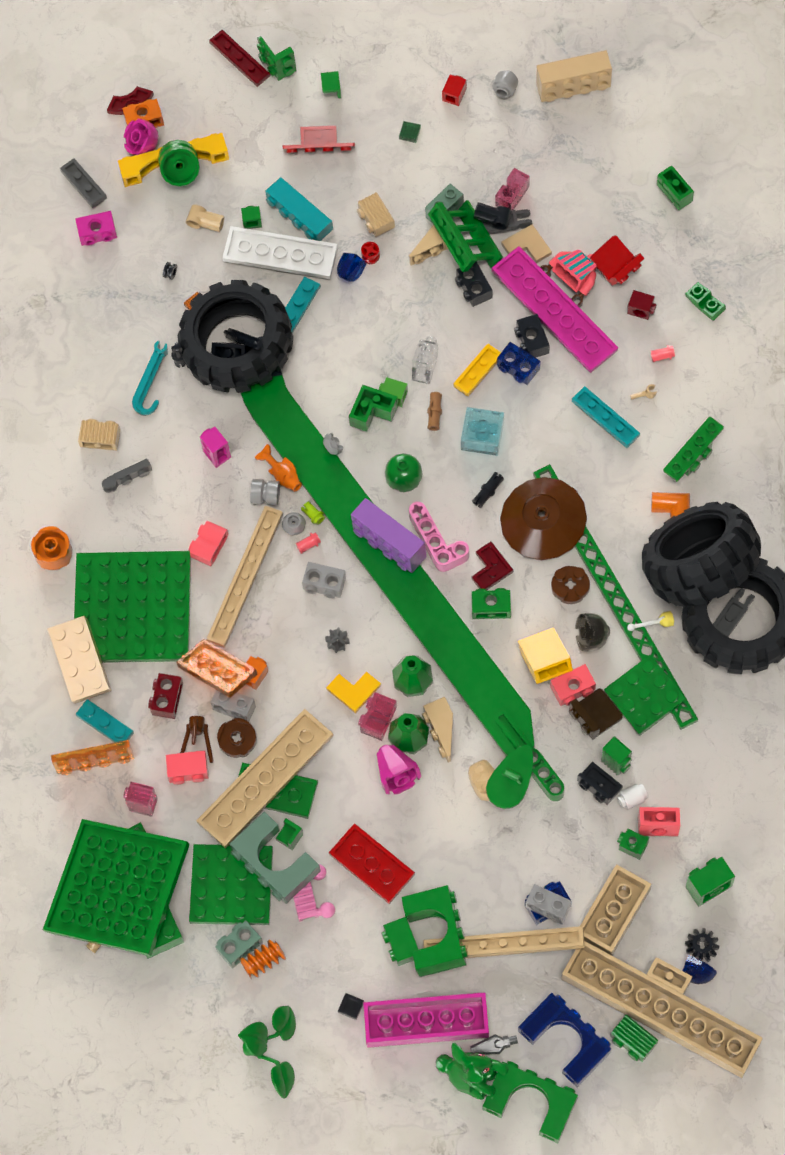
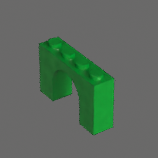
(450, 951)
(560, 1099)

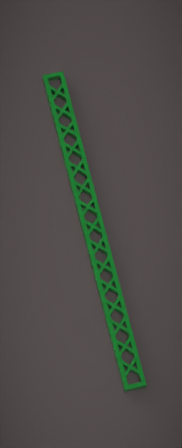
(630, 611)

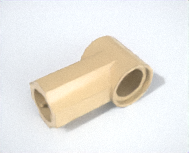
(200, 217)

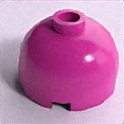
(140, 137)

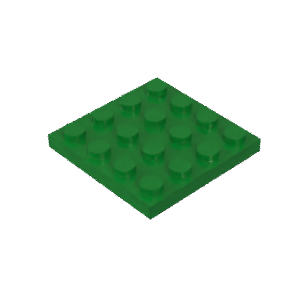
(226, 890)

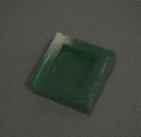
(409, 132)

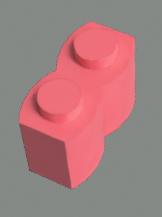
(208, 543)

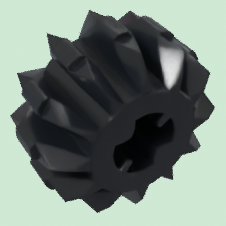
(709, 943)

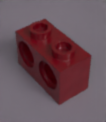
(170, 696)

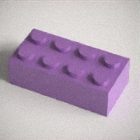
(388, 536)

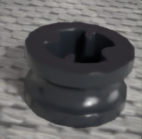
(169, 270)

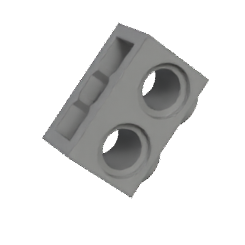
(326, 575)
(237, 706)
(548, 904)

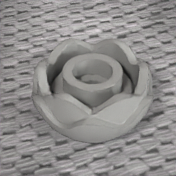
(332, 444)
(293, 529)

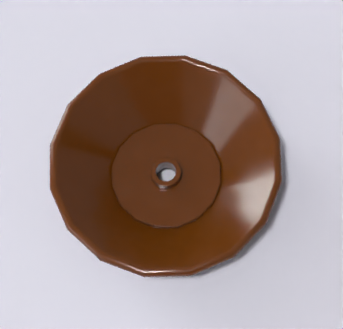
(546, 535)

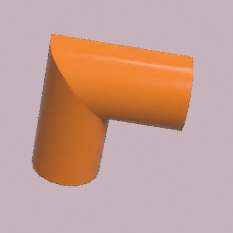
(670, 503)

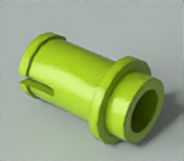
(316, 516)

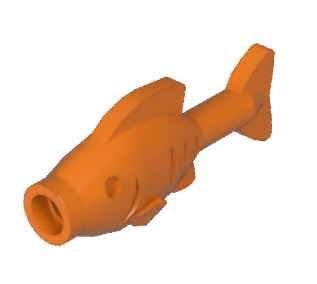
(282, 471)

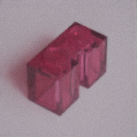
(514, 191)
(378, 716)
(140, 798)

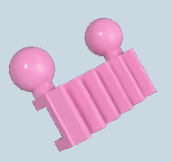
(306, 904)

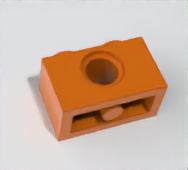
(148, 107)

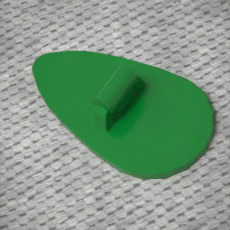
(511, 778)

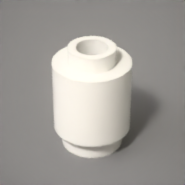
(632, 796)

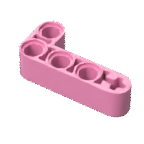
(434, 535)

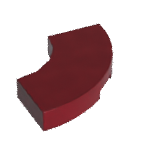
(137, 96)

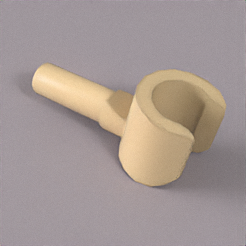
(647, 393)

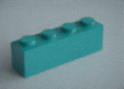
(298, 210)

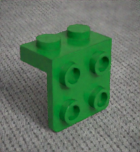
(279, 65)

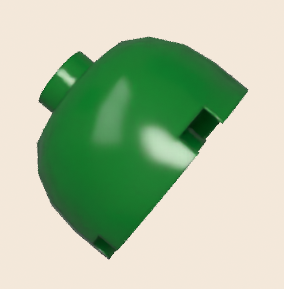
(403, 472)

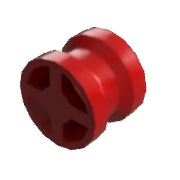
(369, 248)

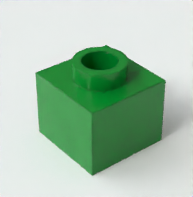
(251, 217)

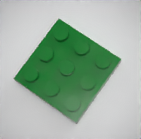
(645, 695)

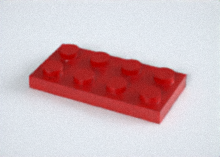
(371, 863)

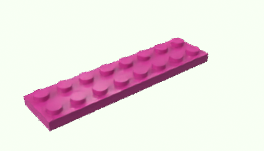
(554, 309)

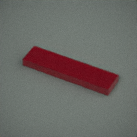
(239, 58)

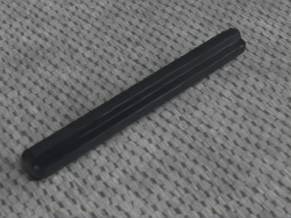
(243, 338)

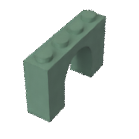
(283, 883)

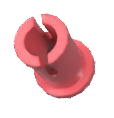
(663, 353)
(308, 542)

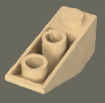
(430, 245)
(441, 721)

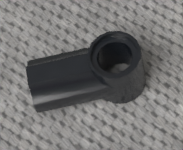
(497, 216)

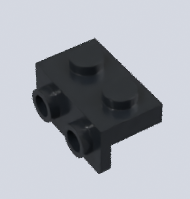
(599, 783)

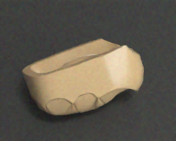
(479, 775)

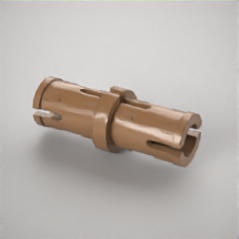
(434, 411)

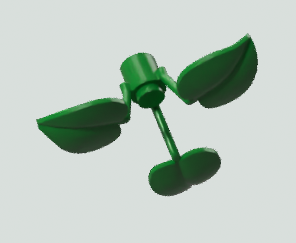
(255, 1044)

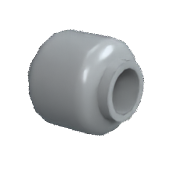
(505, 83)

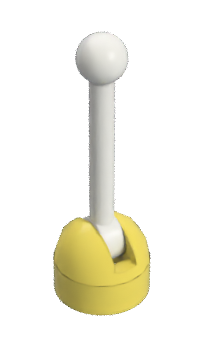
(665, 619)

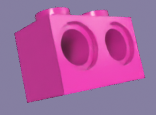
(215, 446)

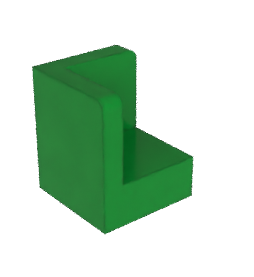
(331, 82)
(289, 834)

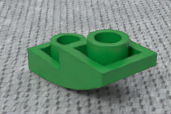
(704, 301)

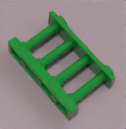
(455, 241)

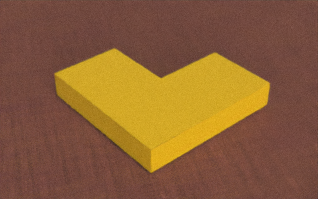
(354, 695)

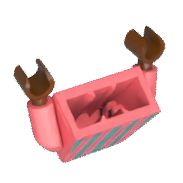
(575, 270)

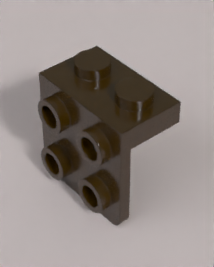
(595, 713)

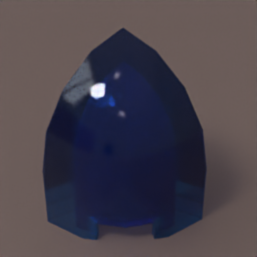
(350, 267)
(699, 970)

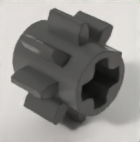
(332, 640)

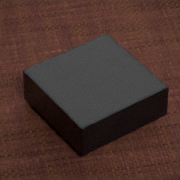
(350, 1006)

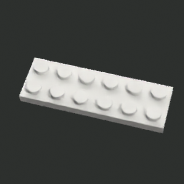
(280, 252)

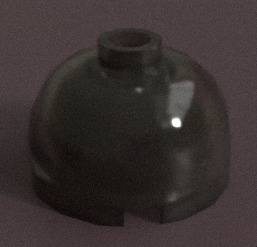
(592, 631)

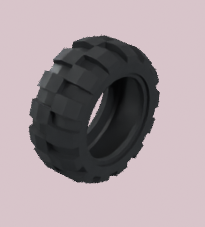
(220, 304)
(701, 554)
(738, 654)

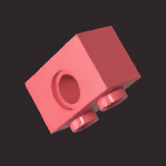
(579, 676)
(659, 821)

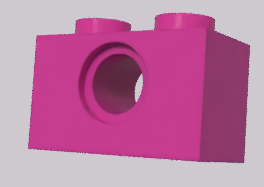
(87, 224)

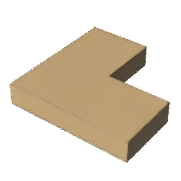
(528, 240)

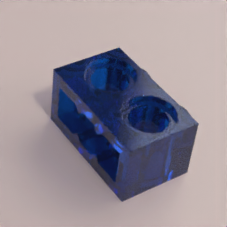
(521, 360)

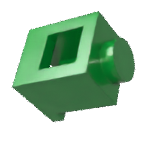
(635, 850)

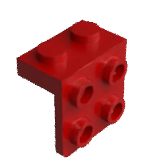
(616, 260)

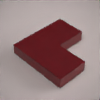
(495, 567)

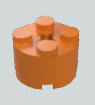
(51, 558)

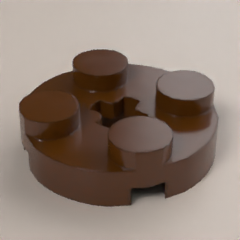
(577, 576)
(231, 728)

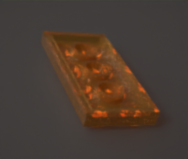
(217, 668)
(92, 757)

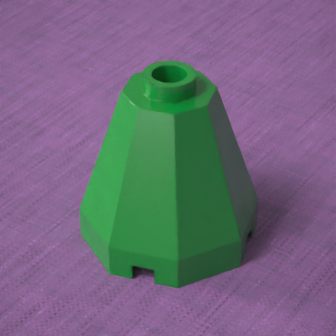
(412, 676)
(408, 733)

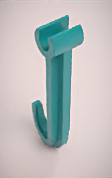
(147, 379)

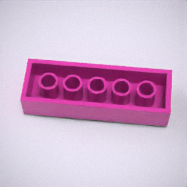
(426, 1020)

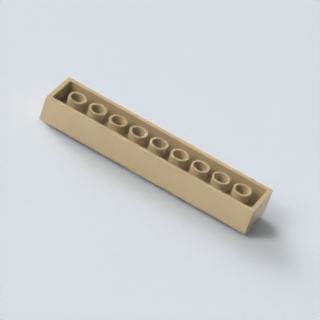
(662, 1009)

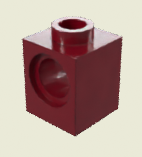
(641, 305)

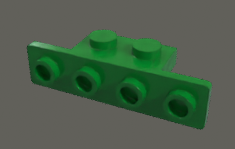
(694, 450)

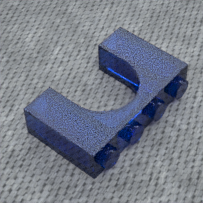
(555, 1012)

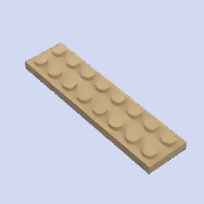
(264, 778)

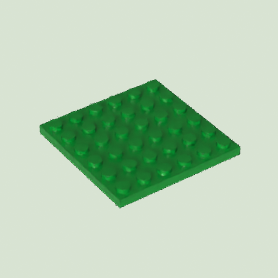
(135, 603)
(116, 887)

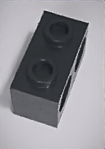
(477, 282)

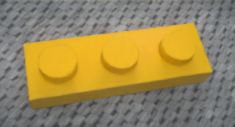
(477, 370)

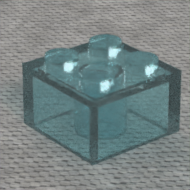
(482, 431)

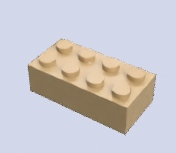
(573, 76)
(79, 659)
(614, 909)

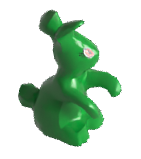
(470, 1071)

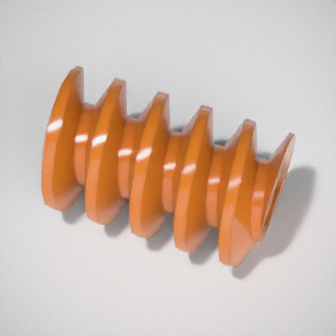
(262, 958)

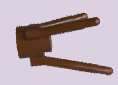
(195, 727)

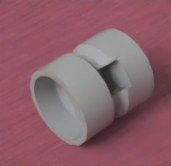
(265, 492)

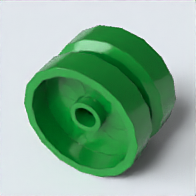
(178, 162)

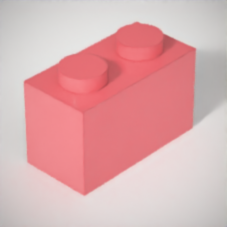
(187, 767)

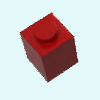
(454, 90)

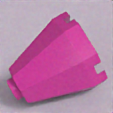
(396, 769)

